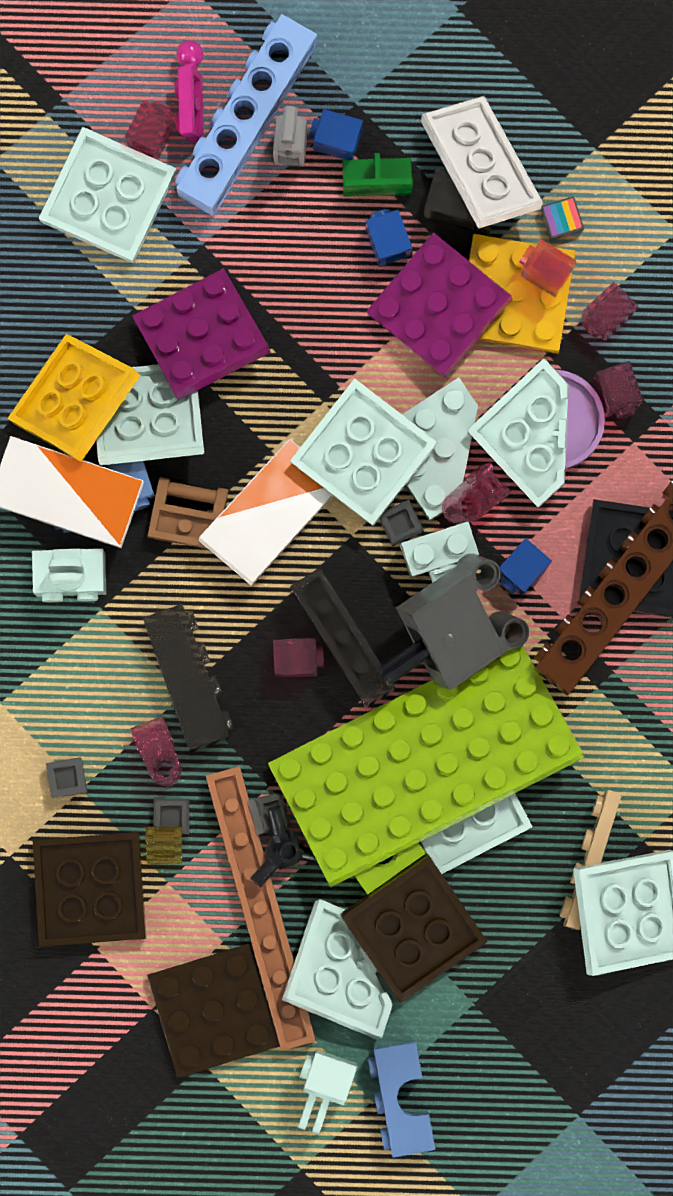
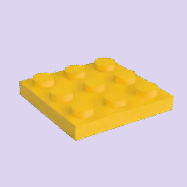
(533, 315)
(74, 397)

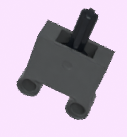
(453, 628)

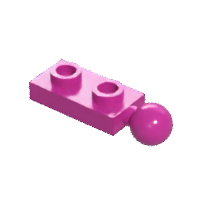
(189, 91)

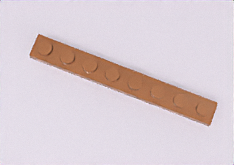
(258, 905)

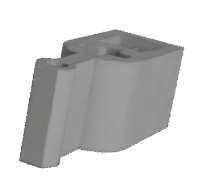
(290, 138)

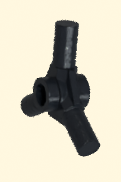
(282, 850)

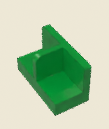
(377, 177)

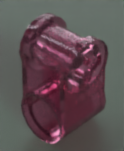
(479, 491)
(155, 746)

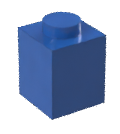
(336, 134)
(388, 237)
(523, 568)

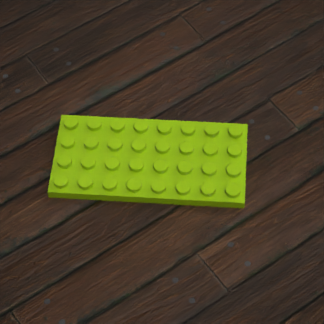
(423, 764)

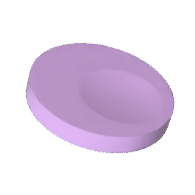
(584, 421)

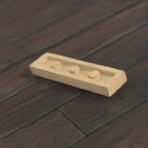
(594, 844)

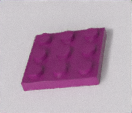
(439, 305)
(201, 334)

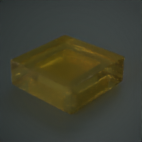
(164, 845)

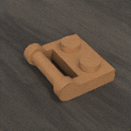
(180, 523)

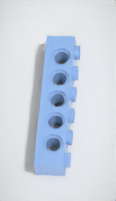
(279, 36)

